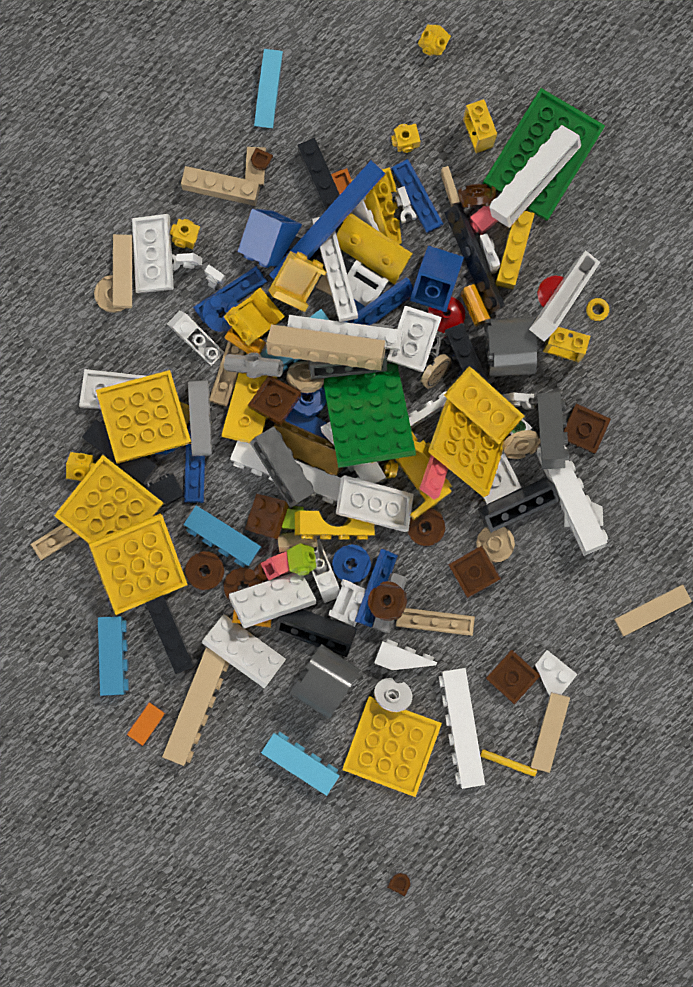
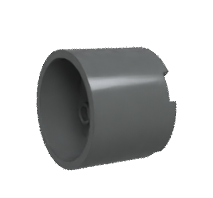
(510, 346)
(325, 681)

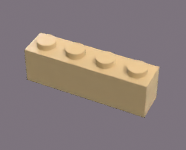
(220, 186)

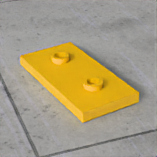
(372, 248)
(484, 405)
(241, 421)

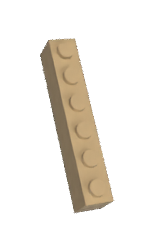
(326, 347)
(195, 707)

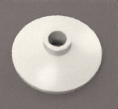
(400, 692)

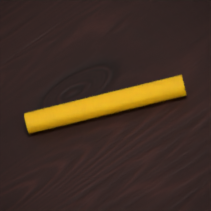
(509, 763)

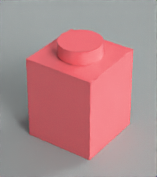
(482, 220)
(276, 566)

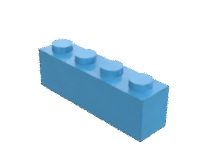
(222, 536)
(111, 655)

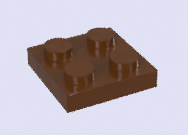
(274, 400)
(586, 428)
(266, 516)
(474, 571)
(512, 677)

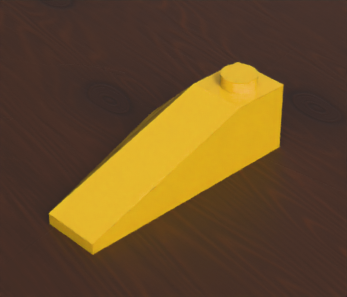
(382, 207)

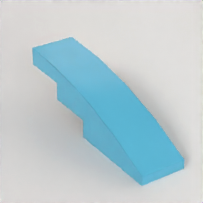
(268, 88)

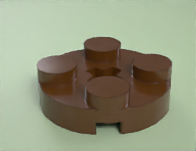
(476, 194)
(429, 537)
(199, 561)
(240, 574)
(381, 593)

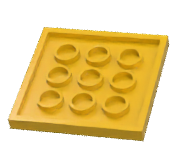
(143, 416)
(466, 449)
(106, 502)
(137, 563)
(392, 747)

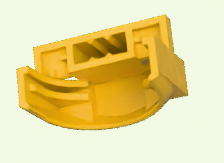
(415, 469)

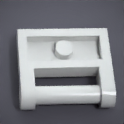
(362, 292)
(348, 603)

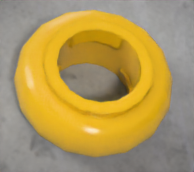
(592, 315)

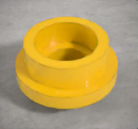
(390, 469)

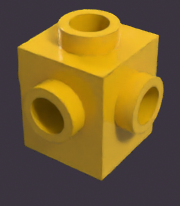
(433, 40)
(405, 138)
(184, 233)
(78, 465)

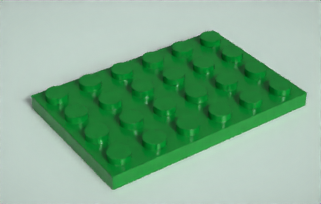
(535, 128)
(369, 417)

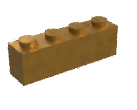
(309, 447)

